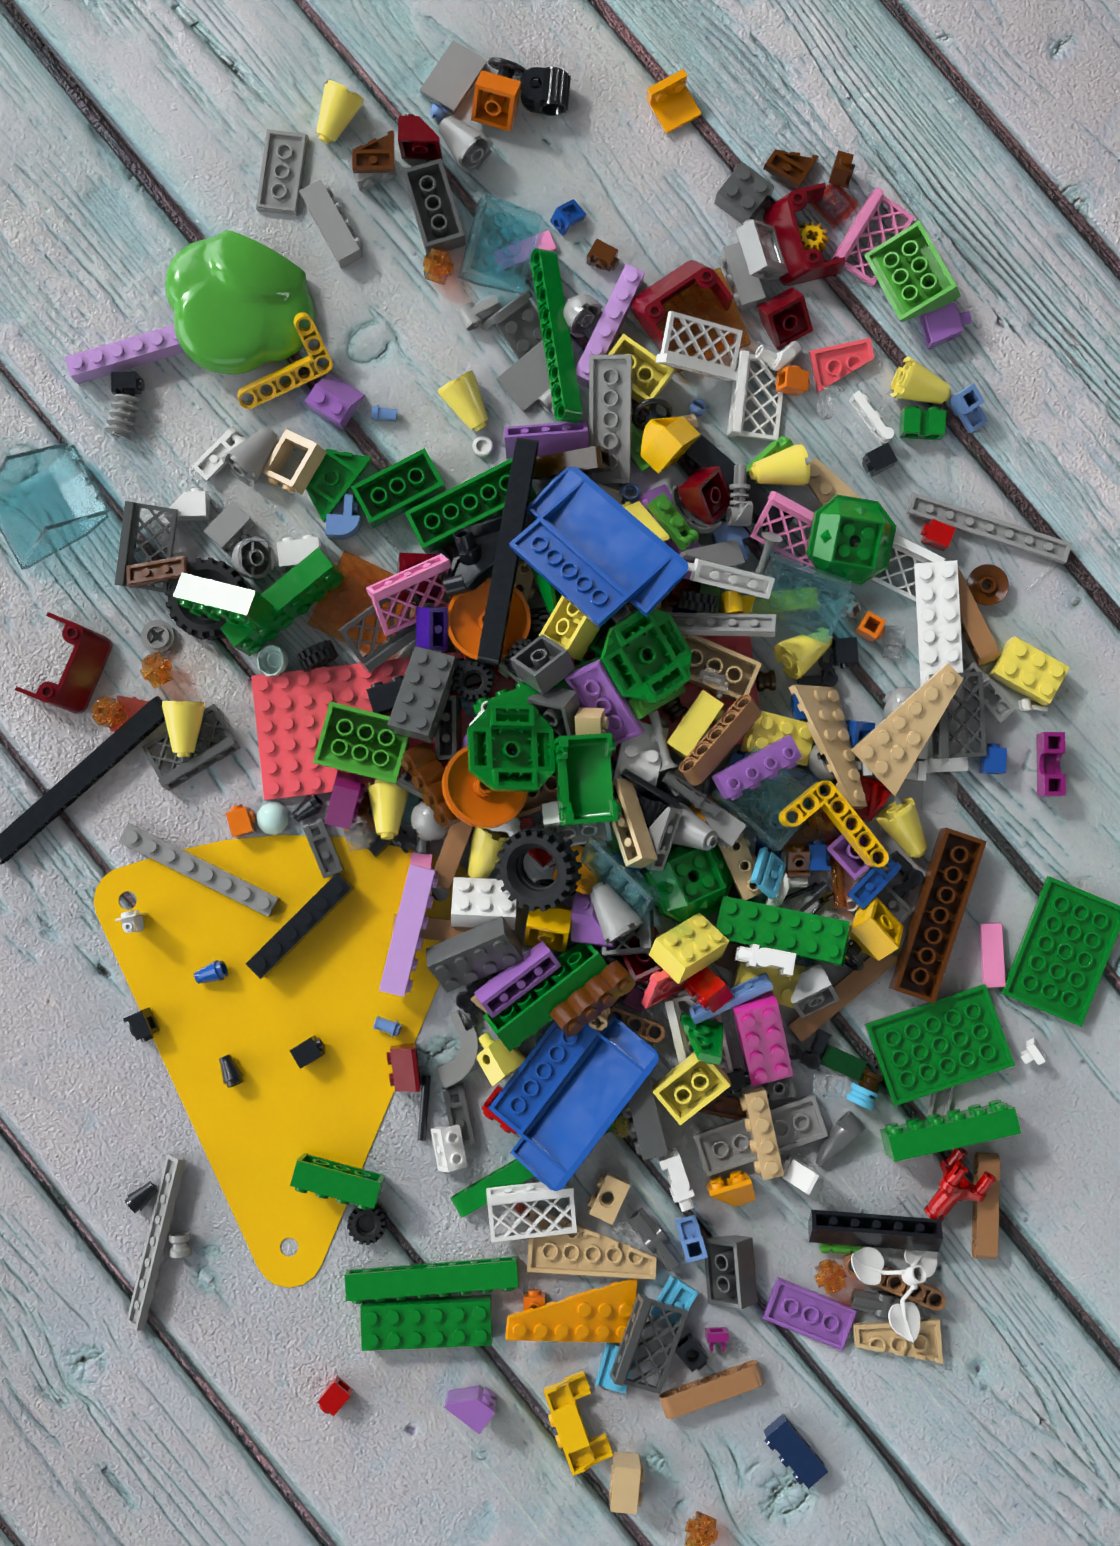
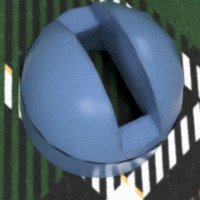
(439, 111)
(697, 411)

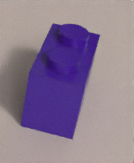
(432, 628)

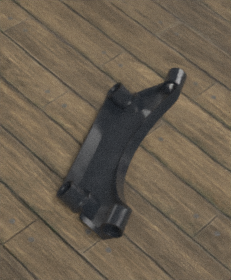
(477, 556)

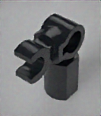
(828, 676)
(379, 845)
(912, 878)
(463, 999)
(812, 1059)

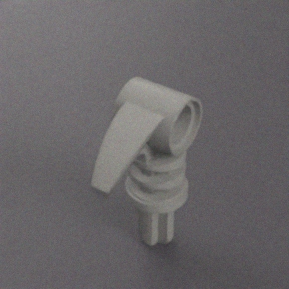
(742, 510)

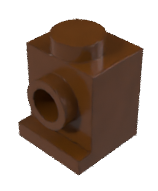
(842, 169)
(603, 256)
(797, 868)

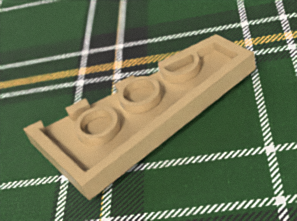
(825, 483)
(882, 1338)

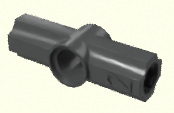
(655, 1239)
(876, 1302)

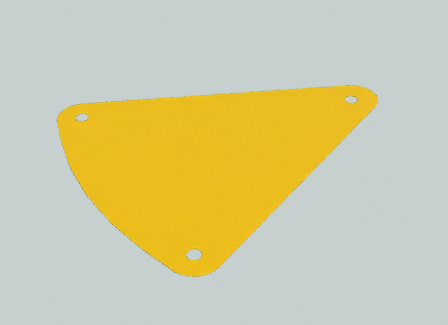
(318, 989)

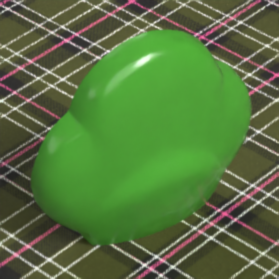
(236, 303)

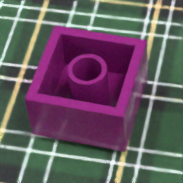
(344, 800)

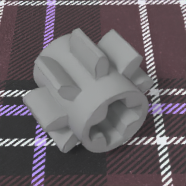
(851, 608)

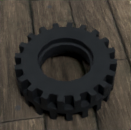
(194, 624)
(518, 882)

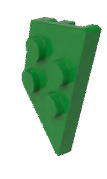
(334, 479)

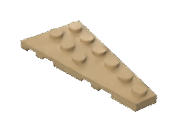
(832, 738)
(899, 739)
(586, 1254)

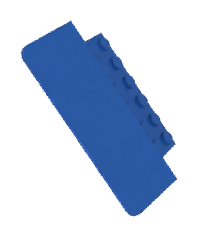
(596, 550)
(571, 1095)

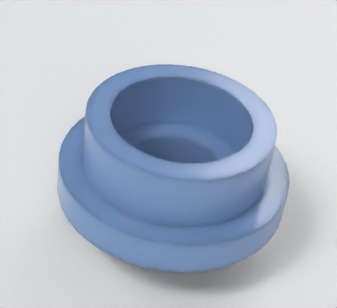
(633, 487)

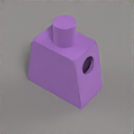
(943, 324)

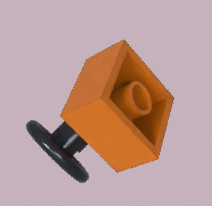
(497, 94)

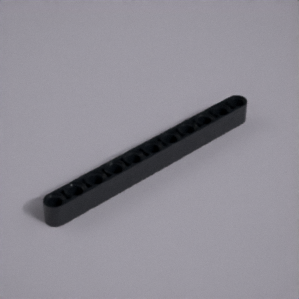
(506, 559)
(81, 778)

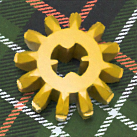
(813, 233)

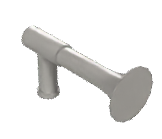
(770, 540)
(658, 724)

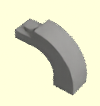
(460, 1065)

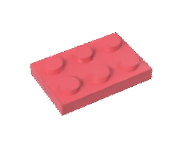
(660, 988)

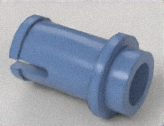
(387, 414)
(387, 1026)

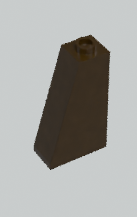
(588, 460)

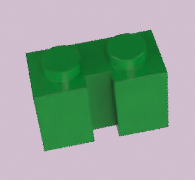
(922, 423)

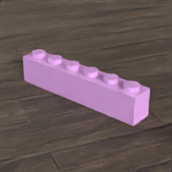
(611, 319)
(123, 354)
(408, 929)

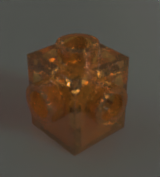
(438, 266)
(156, 669)
(108, 712)
(820, 824)
(834, 1282)
(701, 1530)

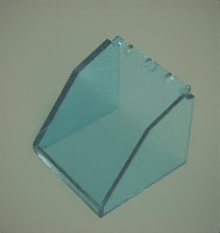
(47, 502)

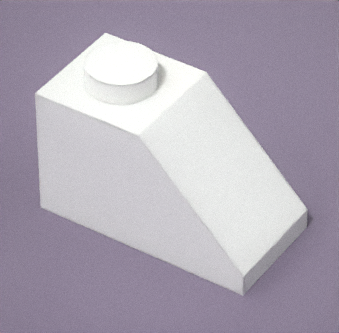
(192, 506)
(799, 1174)

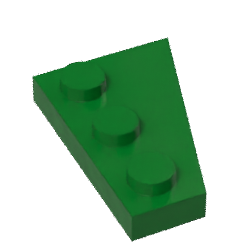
(705, 1038)

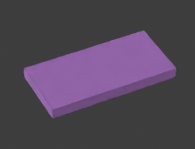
(598, 690)
(809, 1313)

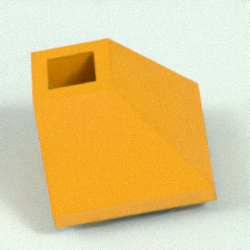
(733, 1190)

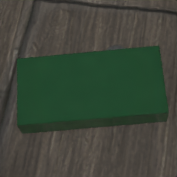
(843, 1062)

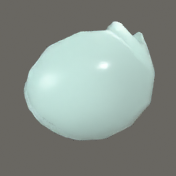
(272, 660)
(272, 818)

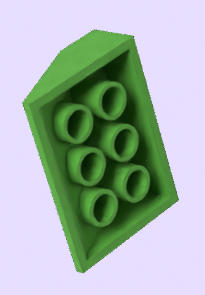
(912, 273)
(360, 743)

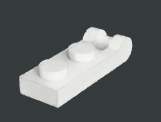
(871, 418)
(211, 461)

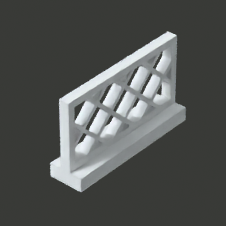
(694, 364)
(738, 400)
(916, 553)
(731, 578)
(679, 1034)
(526, 1193)

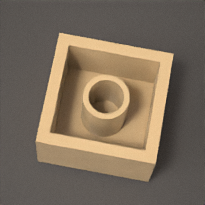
(626, 1482)

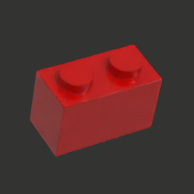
(708, 989)

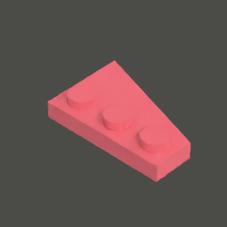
(837, 361)

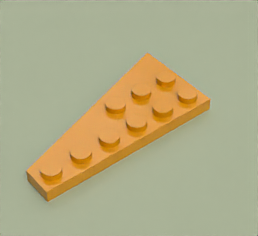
(583, 1317)

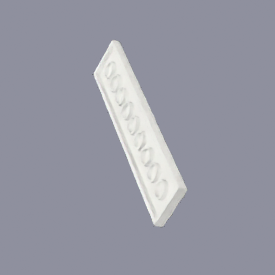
(940, 643)

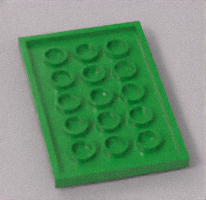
(1063, 951)
(939, 1045)

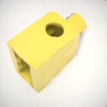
(497, 1059)

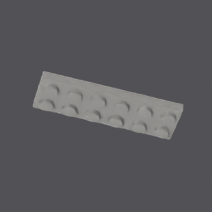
(611, 413)
(729, 1146)

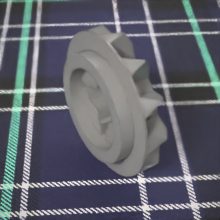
(148, 637)

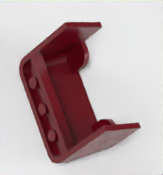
(800, 263)
(649, 303)
(81, 671)

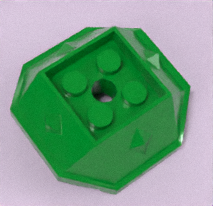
(836, 524)
(666, 653)
(524, 732)
(685, 898)

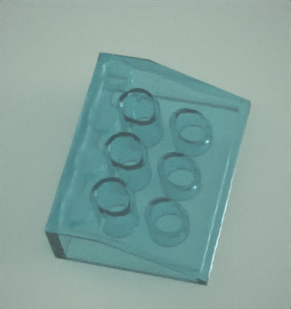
(500, 245)
(803, 597)
(762, 806)
(611, 869)

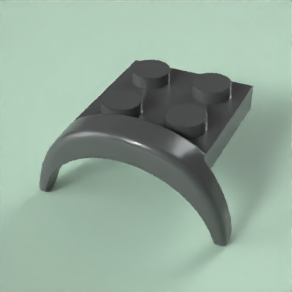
(518, 324)
(692, 520)

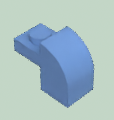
(966, 406)
(344, 525)
(728, 533)
(691, 1238)

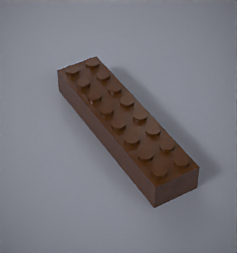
(937, 914)

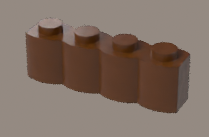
(427, 777)
(589, 1001)

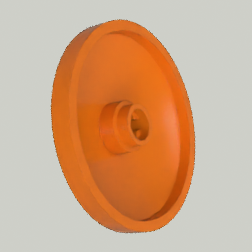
(467, 616)
(473, 800)

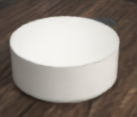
(482, 447)

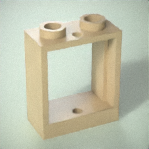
(306, 468)

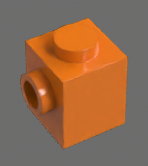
(792, 380)
(870, 627)
(241, 820)
(533, 1299)

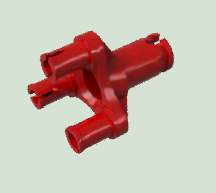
(956, 1187)

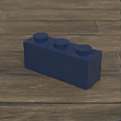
(794, 1452)

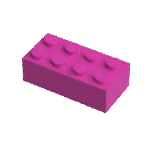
(762, 1039)

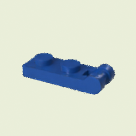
(872, 883)

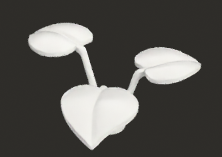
(903, 1317)

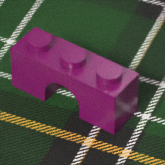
(1049, 776)

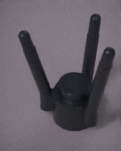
(820, 893)

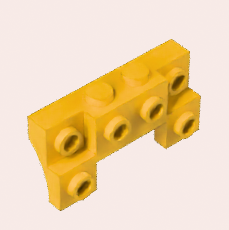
(572, 1434)

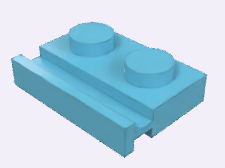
(768, 873)
(677, 1294)
(603, 1376)

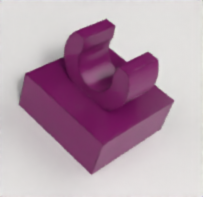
(717, 1335)

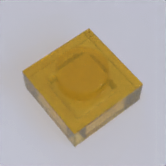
(621, 1126)

